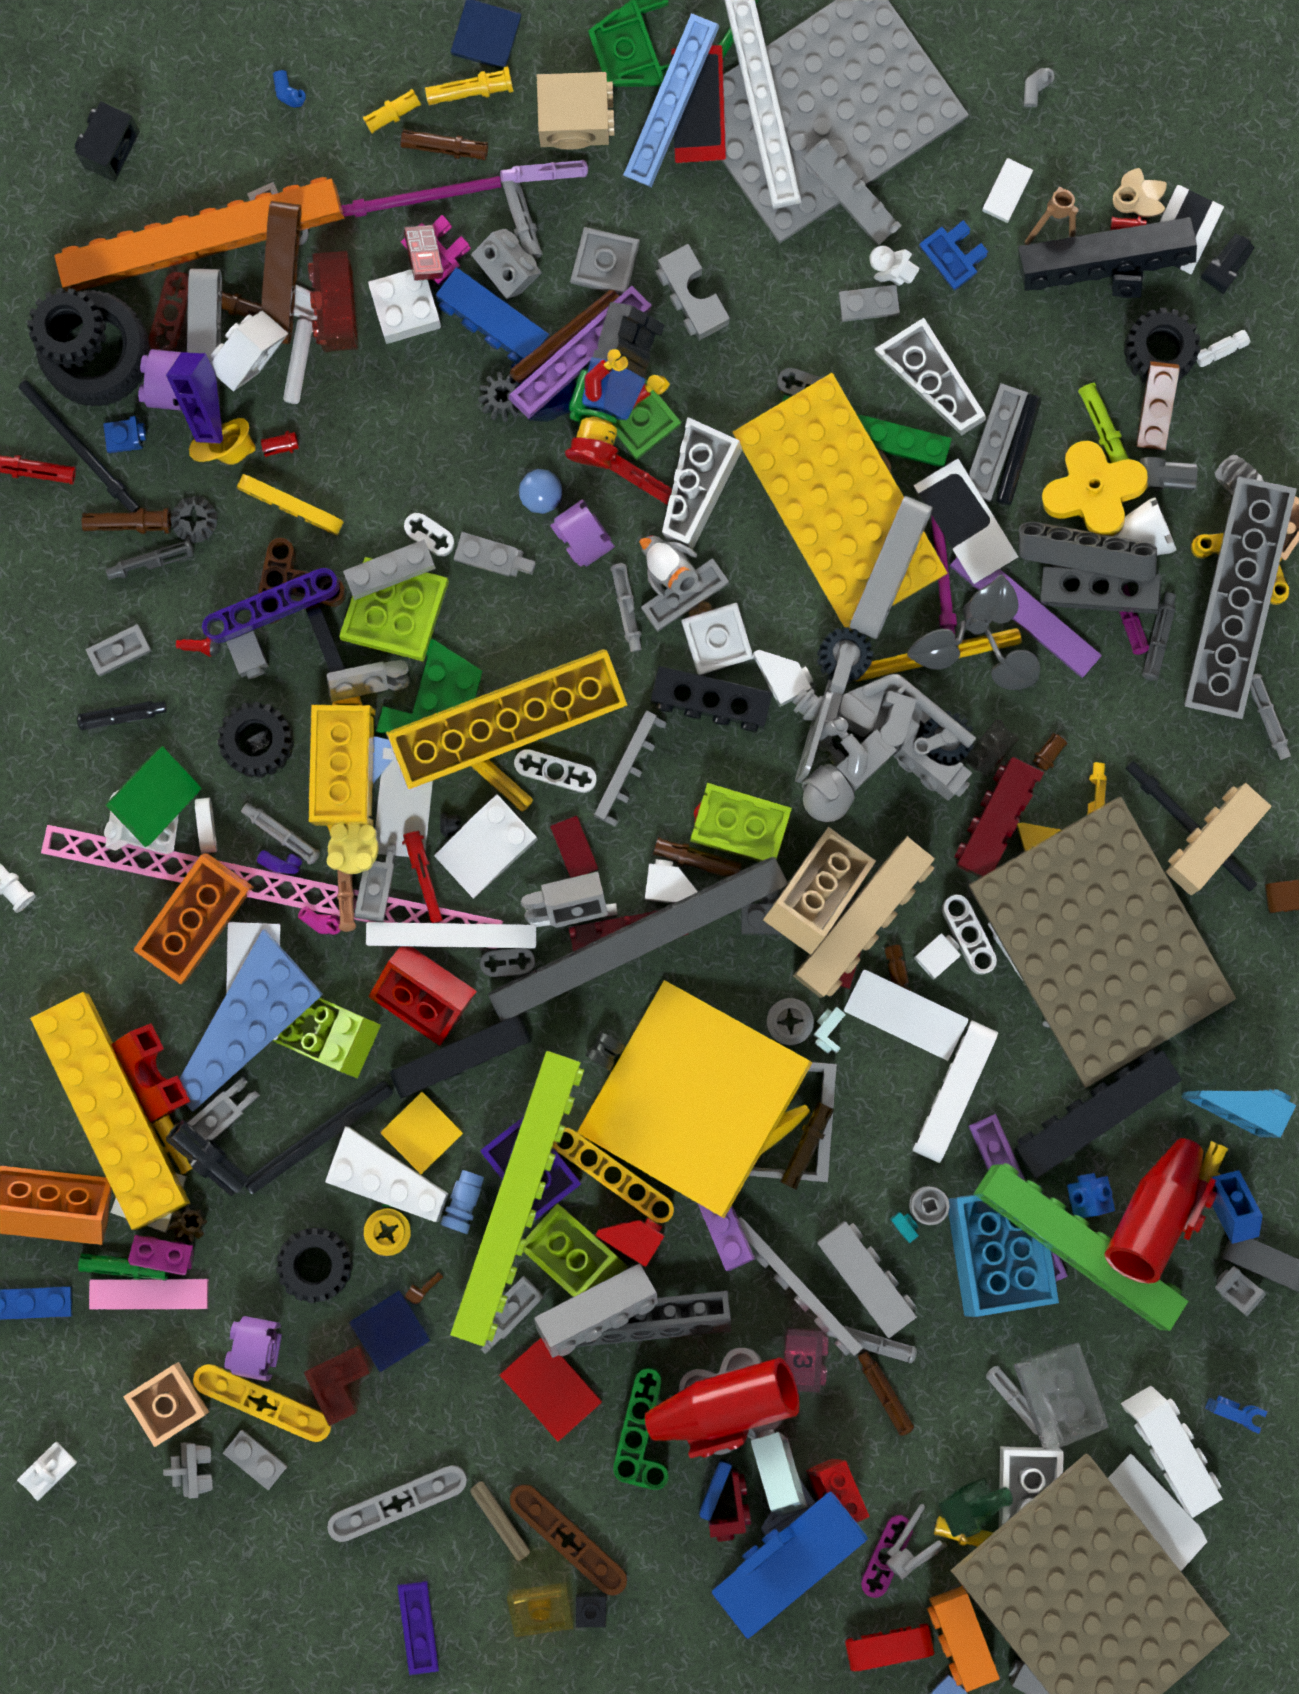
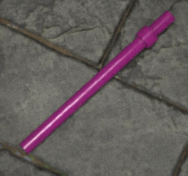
(360, 207)
(947, 618)

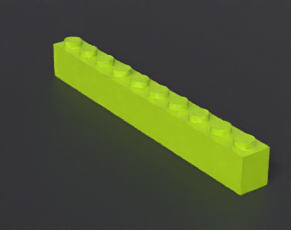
(515, 1199)

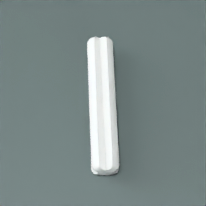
(298, 361)

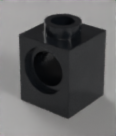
(591, 1609)

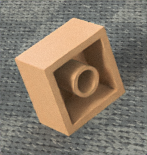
(166, 1404)

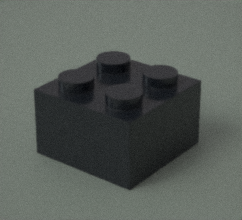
(106, 141)

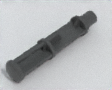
(150, 560)
(1159, 638)

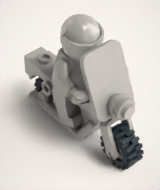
(884, 705)

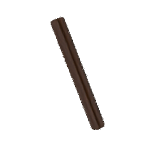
(561, 338)

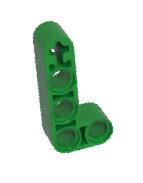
(634, 1423)

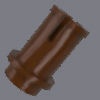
(1049, 752)

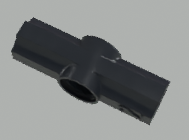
(207, 1158)

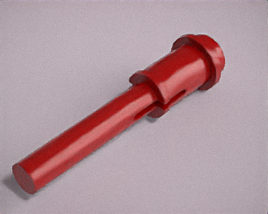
(416, 850)

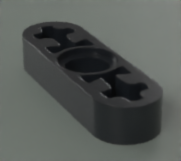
(325, 638)

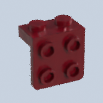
(725, 1528)

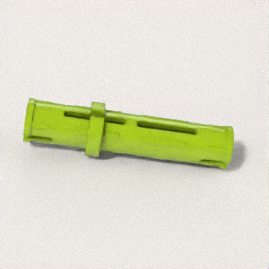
(1098, 413)

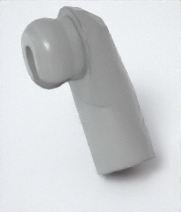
(1035, 83)

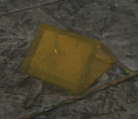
(540, 1609)

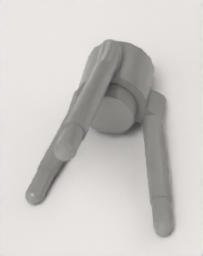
(904, 1562)

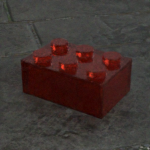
(333, 301)

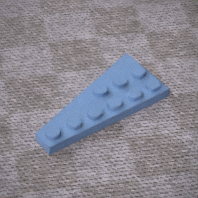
(256, 1009)

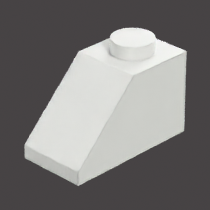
(783, 676)
(667, 883)

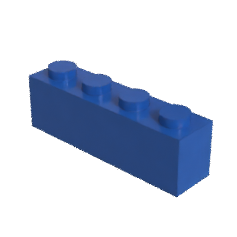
(490, 316)

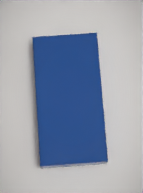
(715, 1489)

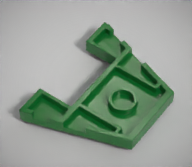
(625, 46)
(444, 684)

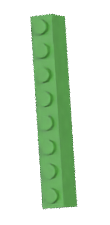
(1076, 1244)

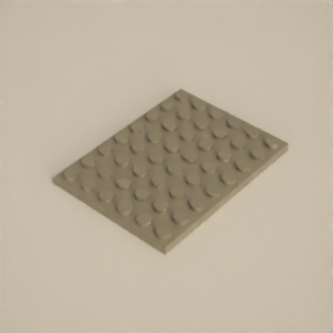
(1102, 941)
(1089, 1592)

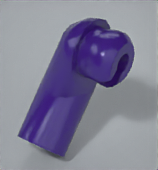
(278, 865)

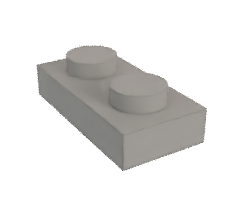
(869, 303)
(118, 650)
(255, 1459)

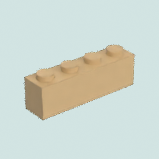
(1217, 839)

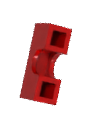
(138, 1058)

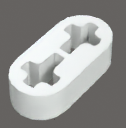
(434, 529)
(205, 825)

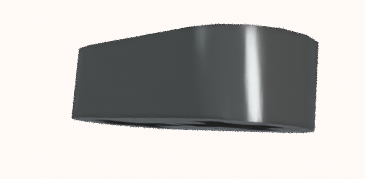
(800, 377)
(508, 970)

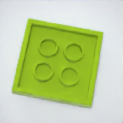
(397, 617)

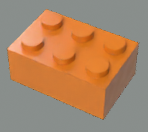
(962, 1639)

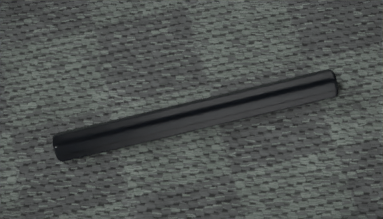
(318, 1136)

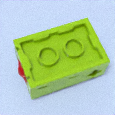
(739, 823)

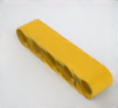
(627, 1179)

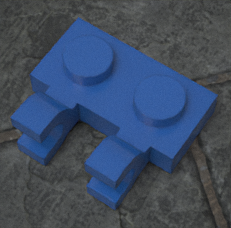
(949, 259)
(1230, 1410)

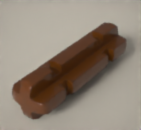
(897, 966)

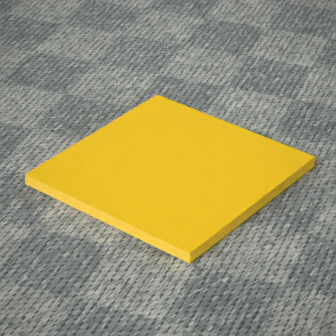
(694, 1098)

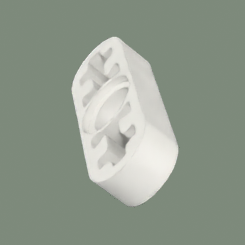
(536, 758)

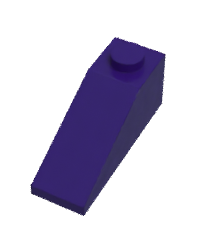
(197, 395)

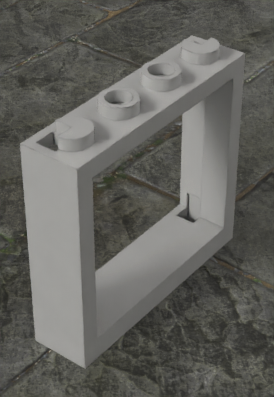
(824, 1145)

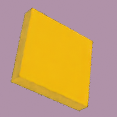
(421, 1133)

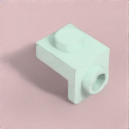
(828, 1022)

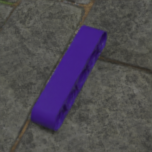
(256, 605)

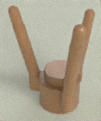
(1059, 207)

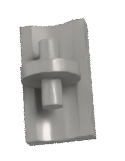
(192, 1483)

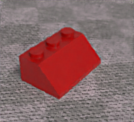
(422, 993)

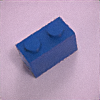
(1236, 1207)

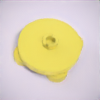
(352, 848)

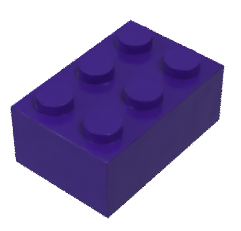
(558, 1181)

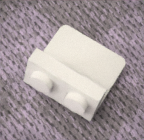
(118, 836)

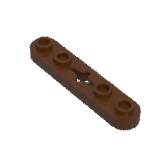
(589, 1560)

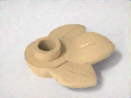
(1142, 193)

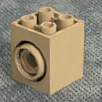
(574, 110)

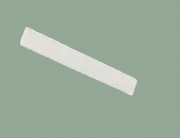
(450, 935)

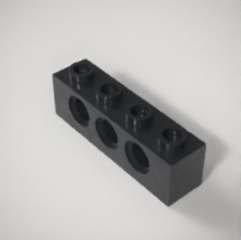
(756, 700)

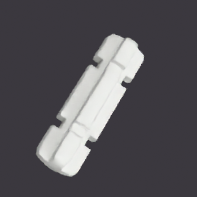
(1223, 348)

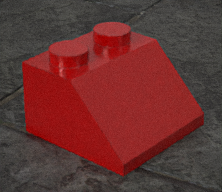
(634, 1238)

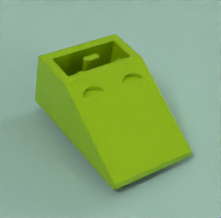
(331, 1036)

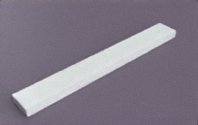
(763, 103)

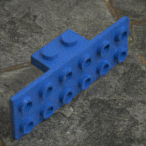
(788, 1564)

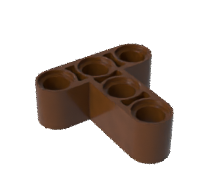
(285, 568)

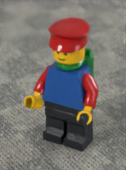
(613, 383)

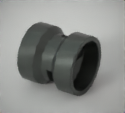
(603, 1057)

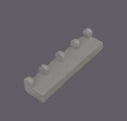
(850, 192)
(625, 767)

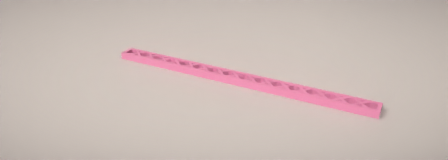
(238, 869)

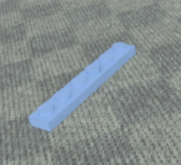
(671, 100)

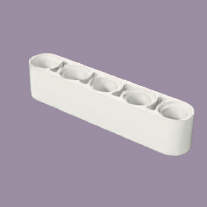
(955, 1091)

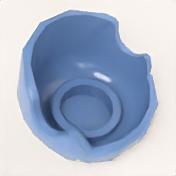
(540, 491)

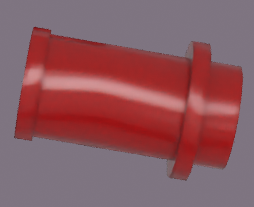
(1120, 223)
(280, 444)

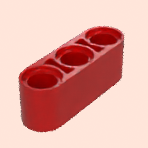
(891, 1648)

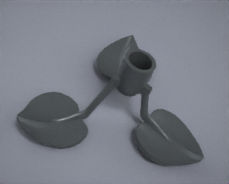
(992, 602)

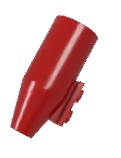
(1161, 1208)
(725, 1407)

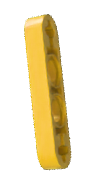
(289, 504)

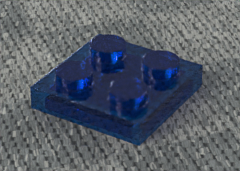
(389, 1331)

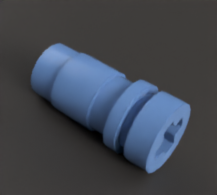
(464, 1198)

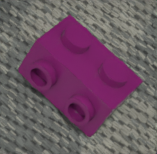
(161, 1255)

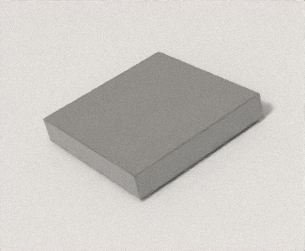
(605, 261)

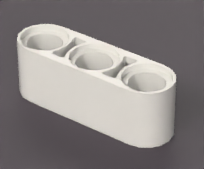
(969, 919)

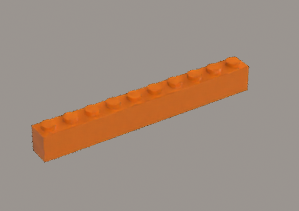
(191, 237)

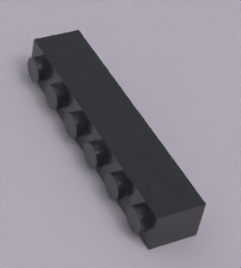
(1107, 254)
(1098, 1113)

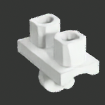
(893, 265)
(47, 1471)

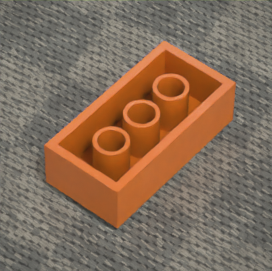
(193, 918)

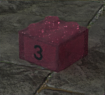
(804, 1357)

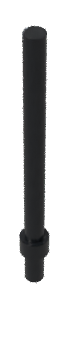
(115, 487)
(1151, 786)

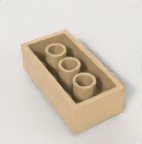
(819, 890)

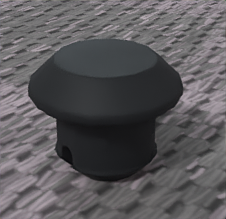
(447, 823)

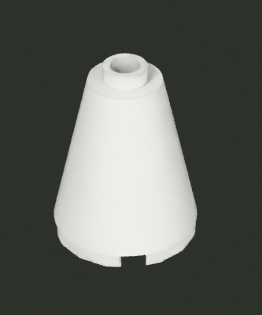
(1149, 526)

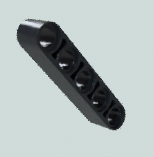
(460, 1056)

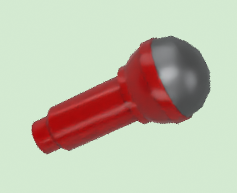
(204, 646)

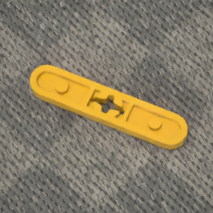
(234, 1391)

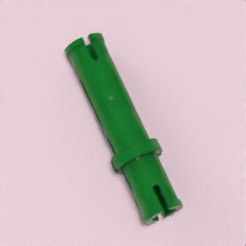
(117, 1266)

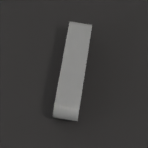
(204, 312)
(891, 567)

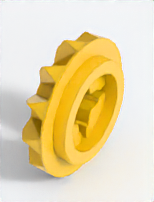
(373, 1229)

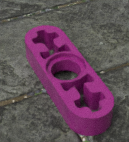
(871, 1573)

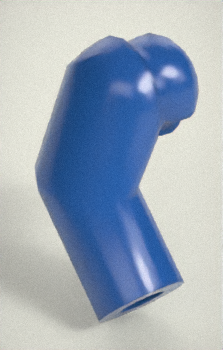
(285, 93)

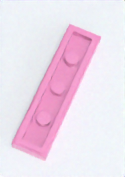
(148, 1294)

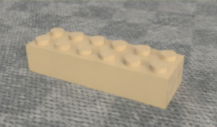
(864, 916)

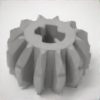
(1234, 467)

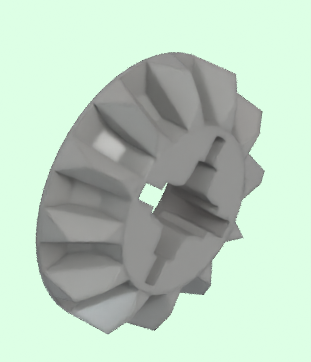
(779, 1012)

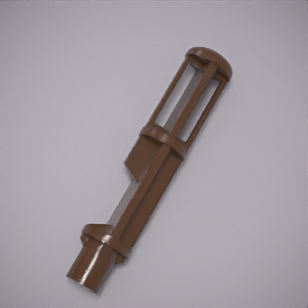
(885, 1394)

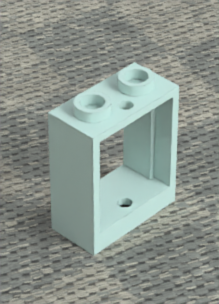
(778, 1472)

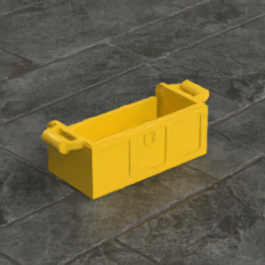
(341, 763)

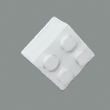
(404, 306)
(247, 349)

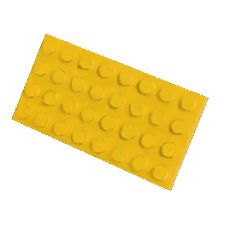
(832, 492)

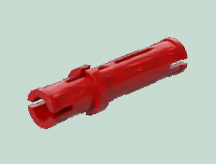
(35, 469)

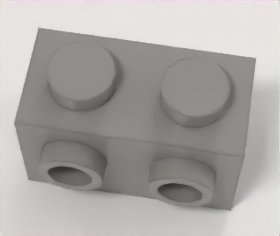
(506, 263)

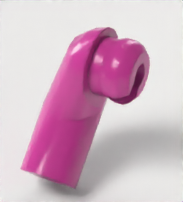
(320, 922)

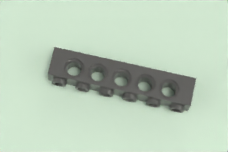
(673, 1318)

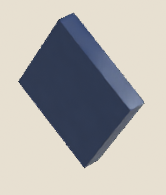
(486, 34)

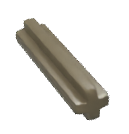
(500, 1521)

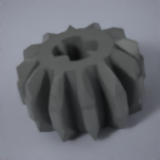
(490, 397)

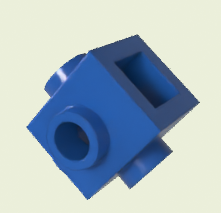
(1091, 1196)

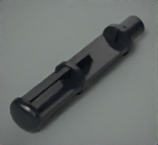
(120, 714)

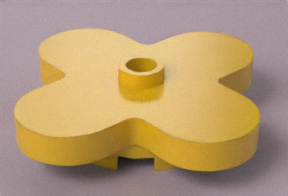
(1095, 488)

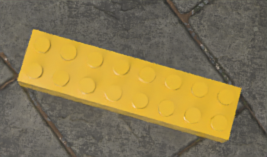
(506, 719)
(110, 1111)

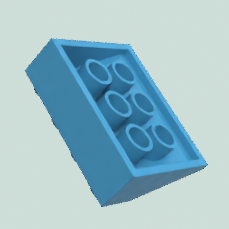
(1257, 1112)
(997, 1261)

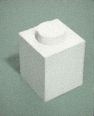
(938, 955)

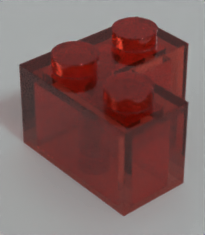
(330, 1383)

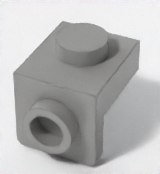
(1239, 1290)

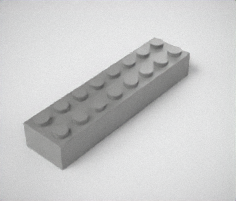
(1240, 597)

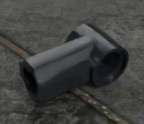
(1225, 267)

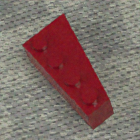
(998, 817)

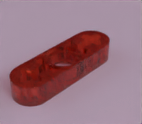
(169, 289)

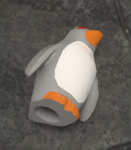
(669, 565)

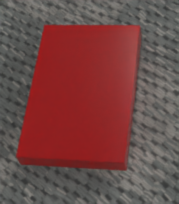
(550, 1389)

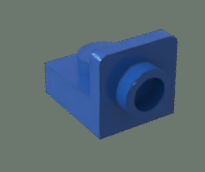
(124, 435)

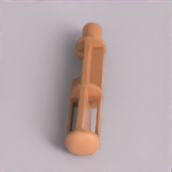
(345, 897)

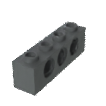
(1054, 593)

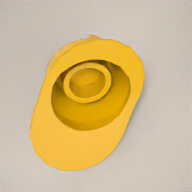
(232, 449)

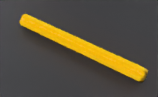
(967, 648)

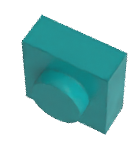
(905, 1226)

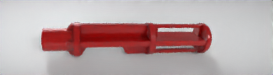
(641, 479)

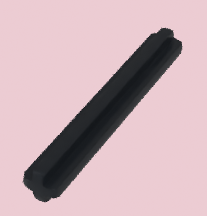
(1019, 449)

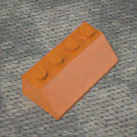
(54, 1205)

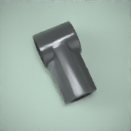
(1169, 474)

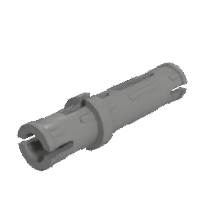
(525, 229)

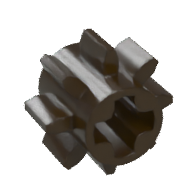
(179, 1225)

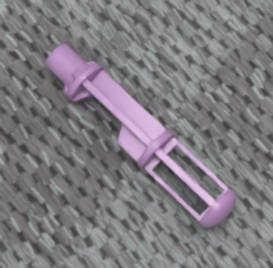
(546, 171)

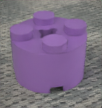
(156, 388)
(583, 533)
(253, 1348)

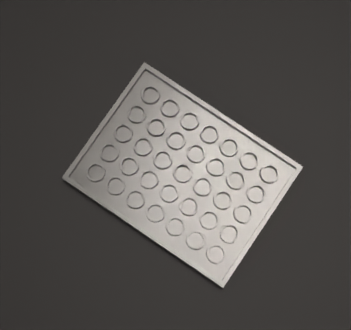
(847, 79)

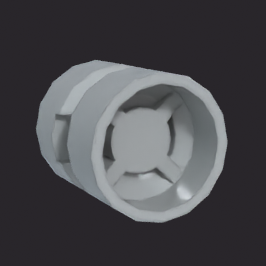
(929, 1205)

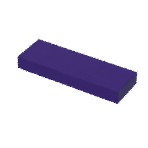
(418, 1628)

